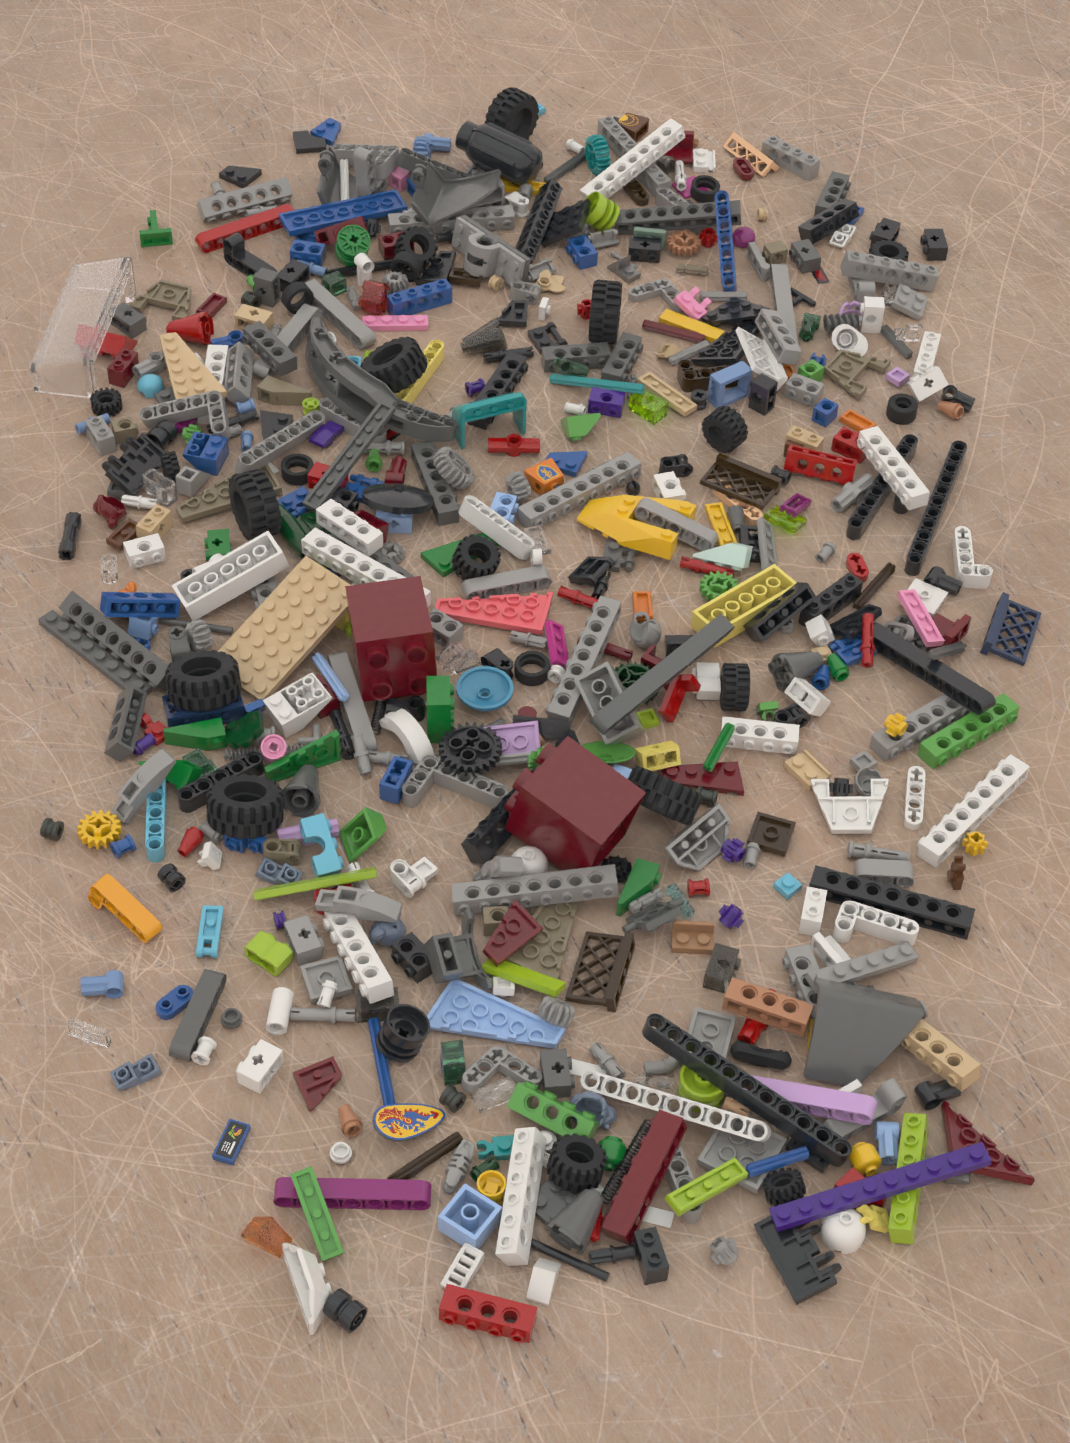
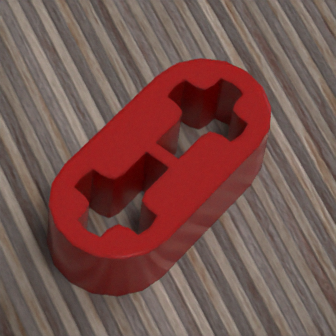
(861, 566)

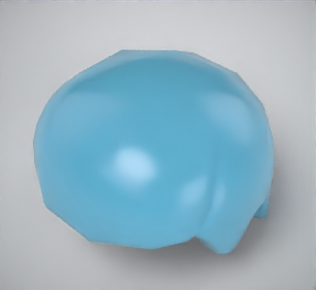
(150, 384)

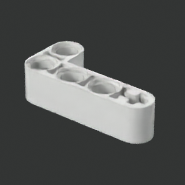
(971, 574)
(873, 922)

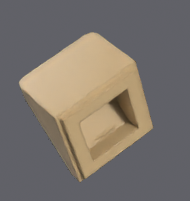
(667, 350)

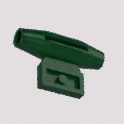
(295, 529)

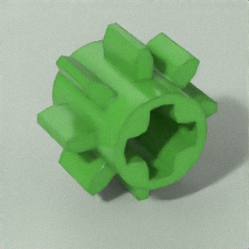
(188, 432)

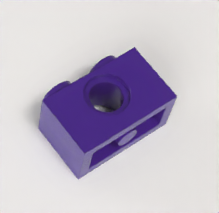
(606, 402)

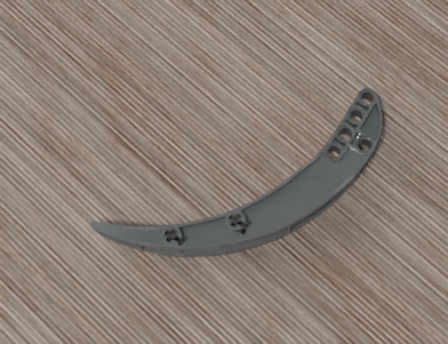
(360, 392)

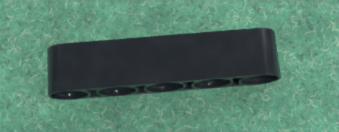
(195, 794)

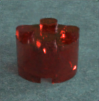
(374, 297)

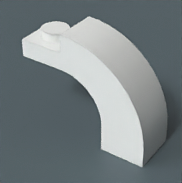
(410, 734)

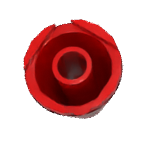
(193, 328)

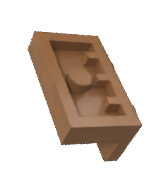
(692, 937)

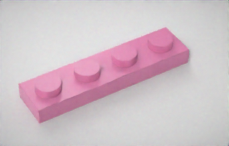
(396, 322)
(920, 618)

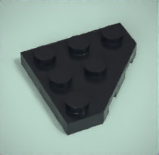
(733, 312)

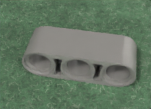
(891, 872)

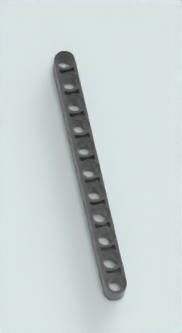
(661, 674)

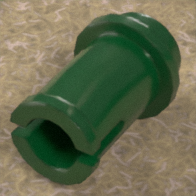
(485, 1166)

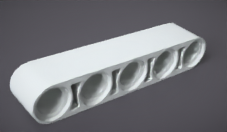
(496, 527)

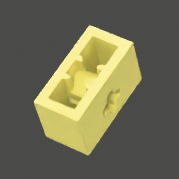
(658, 756)

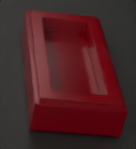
(212, 304)

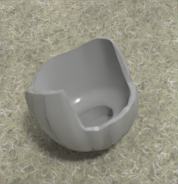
(645, 634)

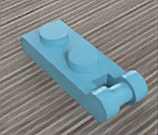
(210, 931)

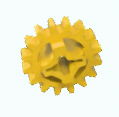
(99, 829)

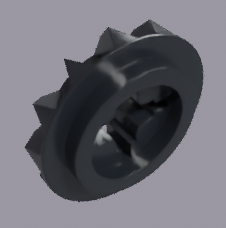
(625, 867)

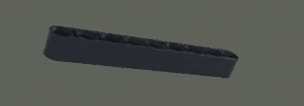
(877, 493)
(932, 672)

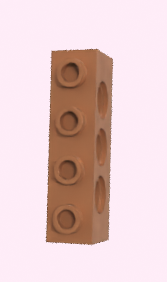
(757, 1006)

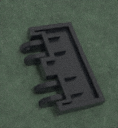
(137, 459)
(793, 1258)

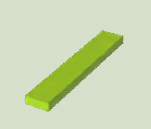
(315, 883)

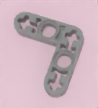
(660, 287)
(501, 1063)

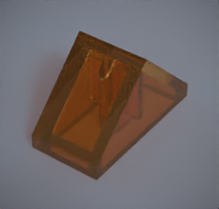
(266, 1234)

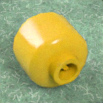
(865, 1159)

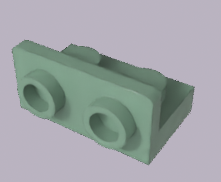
(650, 233)

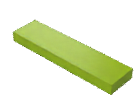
(525, 977)
(706, 1186)

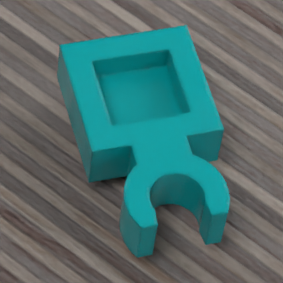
(500, 1147)

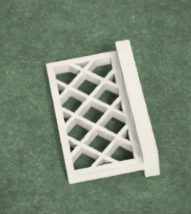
(761, 357)

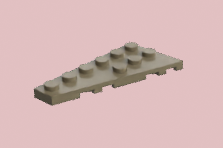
(216, 498)
(548, 948)

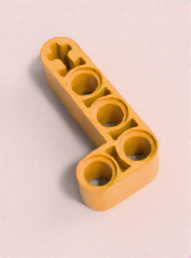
(125, 907)

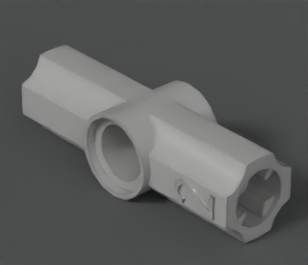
(154, 364)
(852, 493)

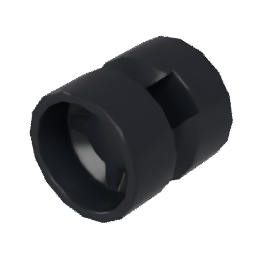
(163, 433)
(347, 1312)

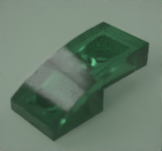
(199, 759)
(453, 1061)

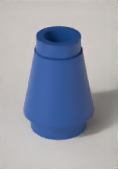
(821, 678)

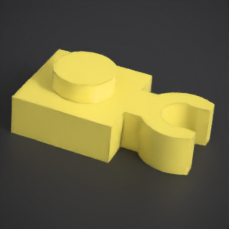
(875, 1217)

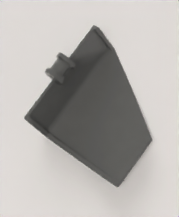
(329, 182)

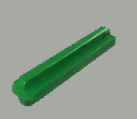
(718, 747)

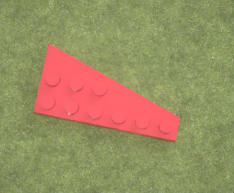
(501, 611)

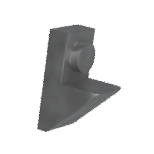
(624, 270)

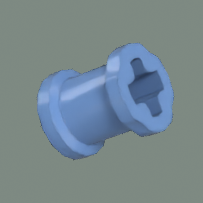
(245, 406)

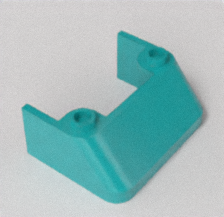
(487, 408)

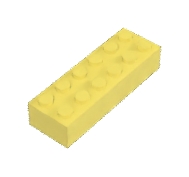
(744, 600)

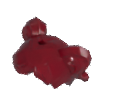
(110, 509)

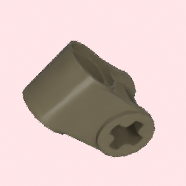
(281, 850)

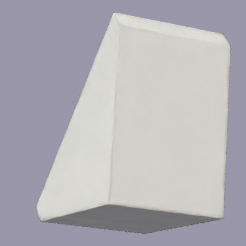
(543, 1281)

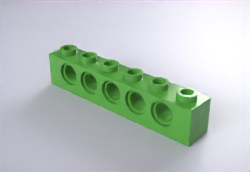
(967, 732)

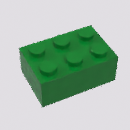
(439, 707)

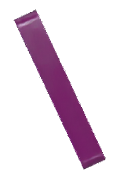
(361, 1193)

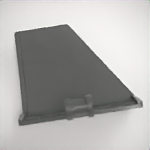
(443, 198)
(856, 1030)

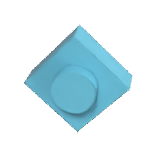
(787, 886)

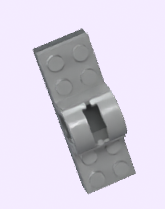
(488, 250)

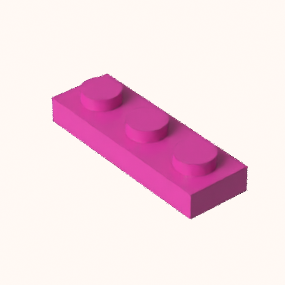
(556, 643)

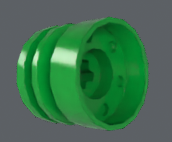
(350, 242)

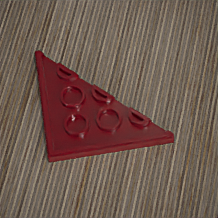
(961, 1134)

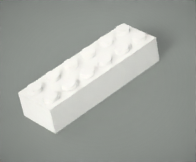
(230, 575)

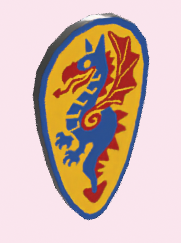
(406, 1120)

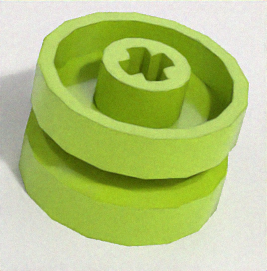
(698, 1089)

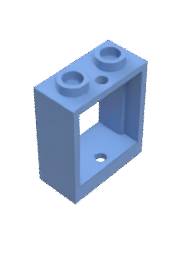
(718, 396)

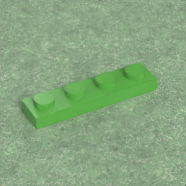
(317, 1214)

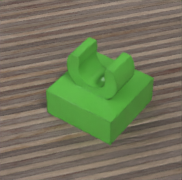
(767, 708)

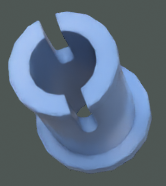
(247, 438)

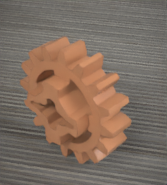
(683, 243)

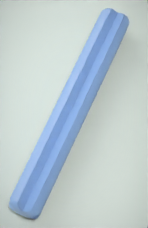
(330, 677)

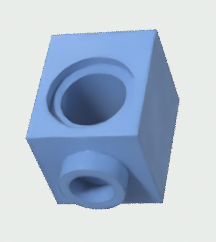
(143, 627)

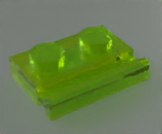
(784, 520)

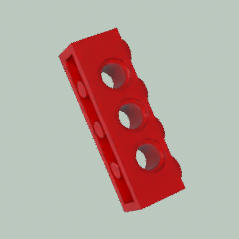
(815, 457)
(481, 1303)

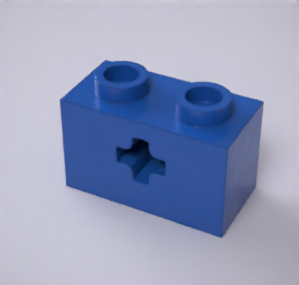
(395, 776)

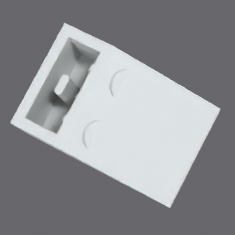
(297, 704)

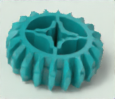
(597, 154)

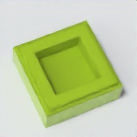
(648, 718)

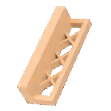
(743, 144)

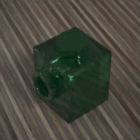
(334, 283)

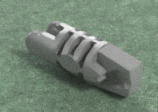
(458, 1166)

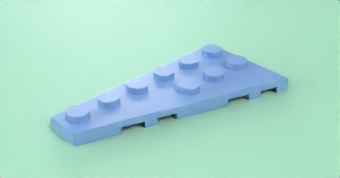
(480, 1014)

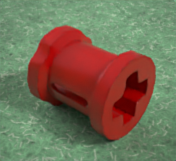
(698, 887)

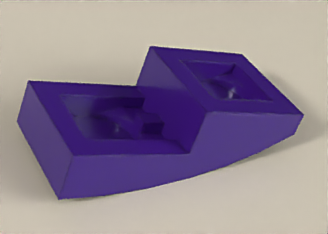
(324, 435)

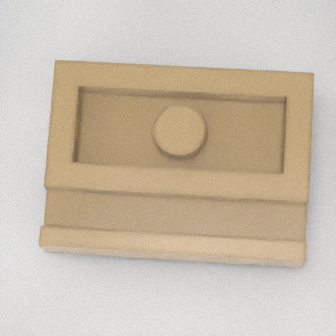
(806, 767)

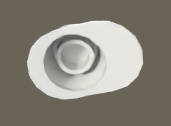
(849, 339)

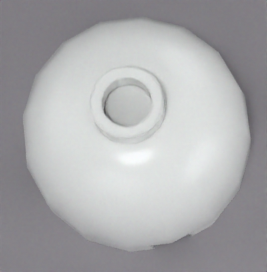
(533, 860)
(843, 1231)

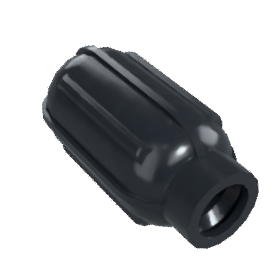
(497, 148)

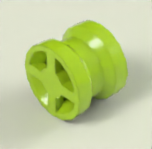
(309, 405)

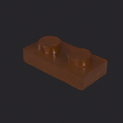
(124, 533)

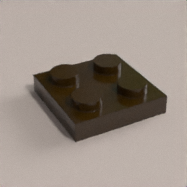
(771, 833)

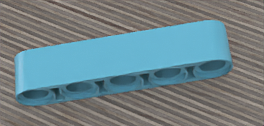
(156, 824)

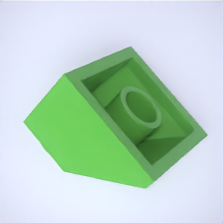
(579, 426)
(362, 832)

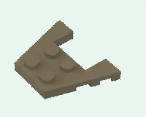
(167, 295)
(847, 367)

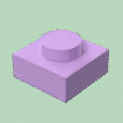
(897, 376)

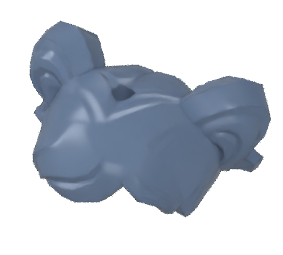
(385, 933)
(596, 1105)

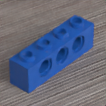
(420, 298)
(140, 604)

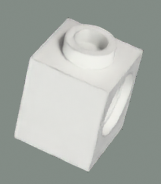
(819, 631)

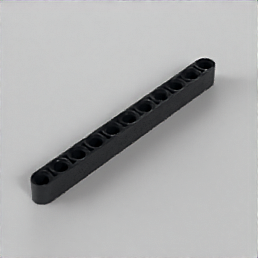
(935, 508)
(755, 1092)

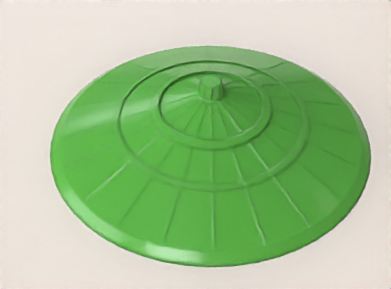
(610, 753)

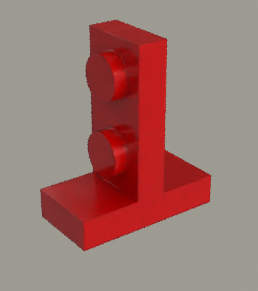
(675, 694)

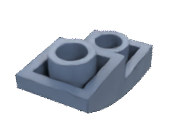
(277, 874)
(131, 1075)

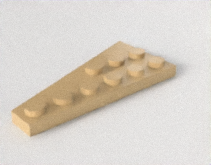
(186, 370)

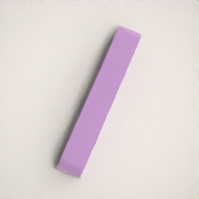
(825, 1101)

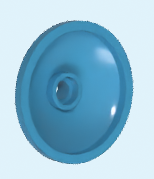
(484, 688)

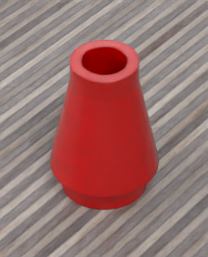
(190, 841)

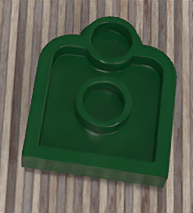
(244, 730)

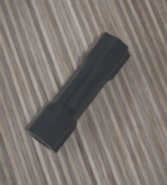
(68, 544)

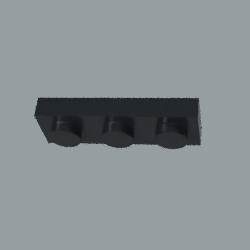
(547, 727)

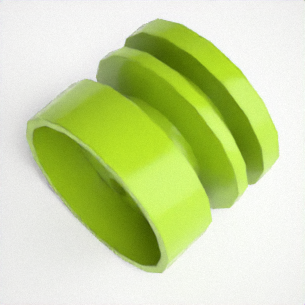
(602, 212)

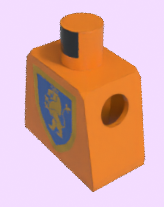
(544, 476)

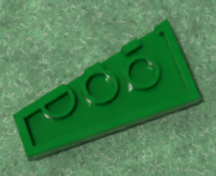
(441, 557)
(317, 753)

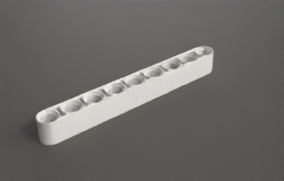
(684, 1111)

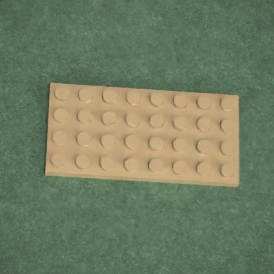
(287, 627)

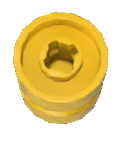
(492, 1185)

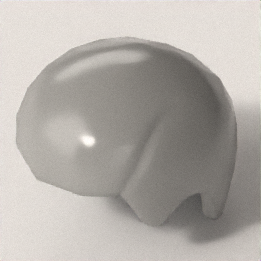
(863, 779)

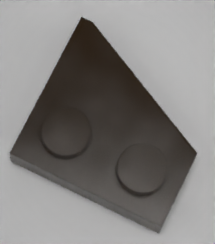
(460, 276)

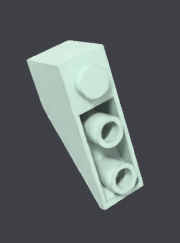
(732, 554)

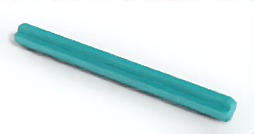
(598, 383)

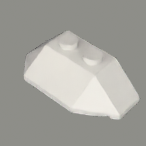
(307, 1283)

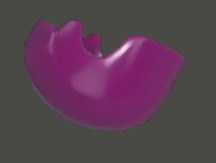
(743, 236)

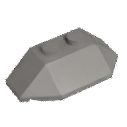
(700, 840)

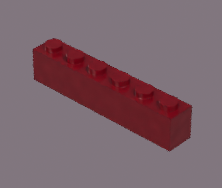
(644, 1177)

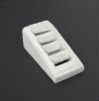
(470, 1256)

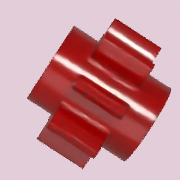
(708, 237)
(584, 309)

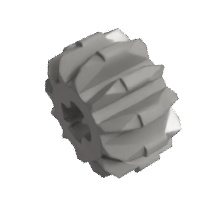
(397, 281)
(518, 485)
(199, 635)
(556, 1011)

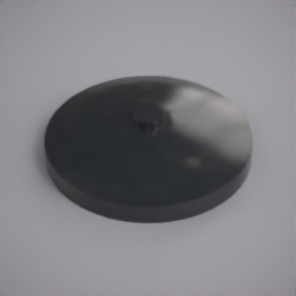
(397, 498)

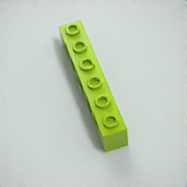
(906, 1204)

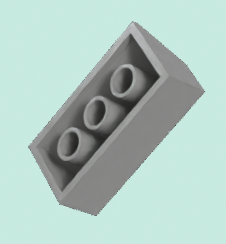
(598, 689)

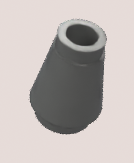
(736, 517)

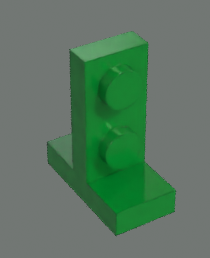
(155, 236)

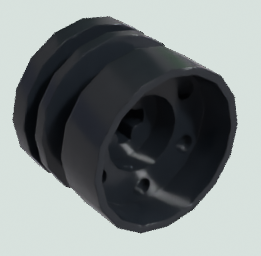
(403, 1033)

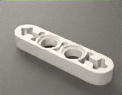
(917, 798)

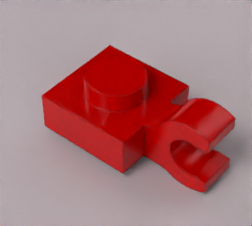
(155, 729)

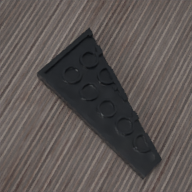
(727, 348)

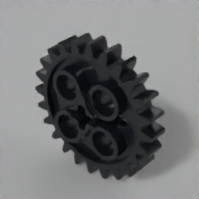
(470, 749)

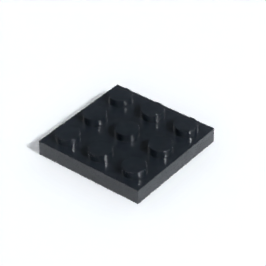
(566, 222)

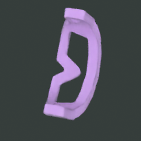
(849, 306)

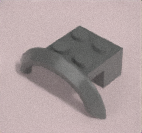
(457, 956)

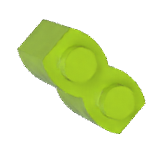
(269, 953)

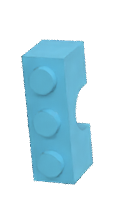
(317, 830)

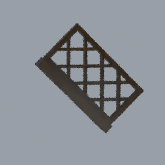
(743, 474)
(618, 975)

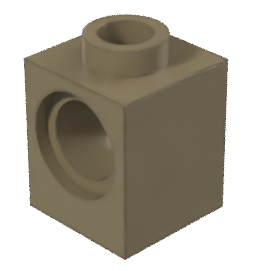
(775, 252)
(123, 428)
(492, 917)

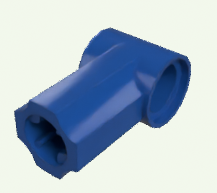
(230, 340)

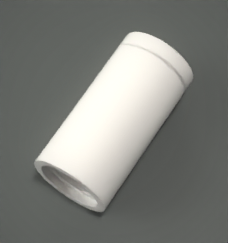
(279, 1011)

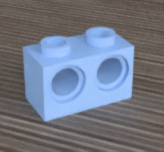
(505, 506)

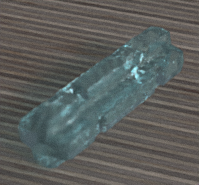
(673, 892)

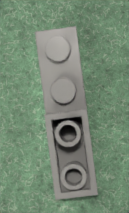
(141, 783)
(361, 902)

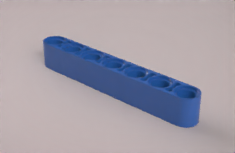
(725, 235)

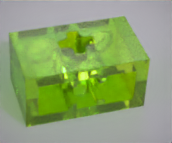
(648, 406)

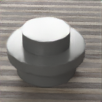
(231, 1018)

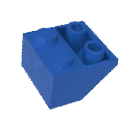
(207, 452)

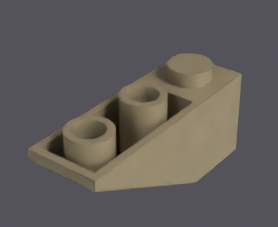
(281, 393)

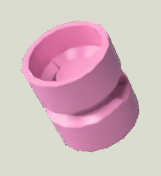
(273, 748)

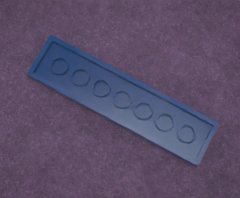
(325, 215)

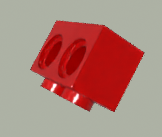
(846, 445)

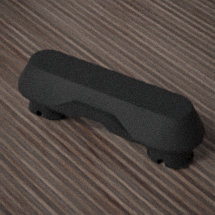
(760, 1056)

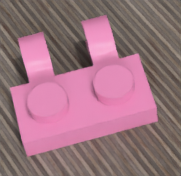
(690, 306)

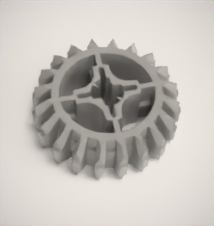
(453, 468)

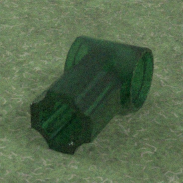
(809, 326)
(571, 368)

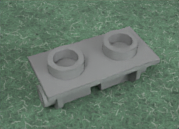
(607, 239)
(534, 270)

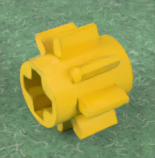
(895, 724)
(974, 843)

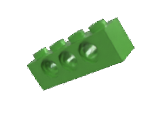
(521, 1103)

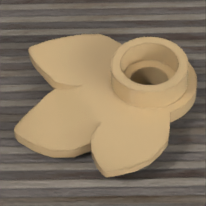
(550, 282)

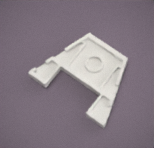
(850, 813)

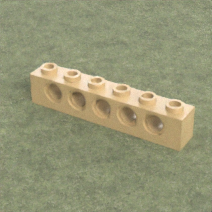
(942, 1055)

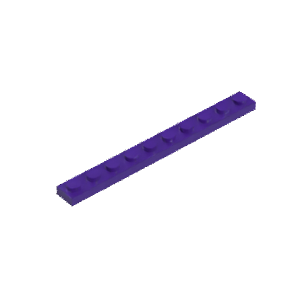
(879, 1186)

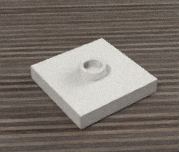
(930, 595)

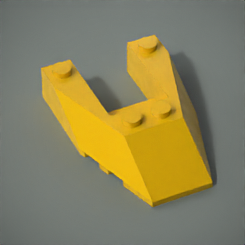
(616, 519)

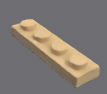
(674, 398)

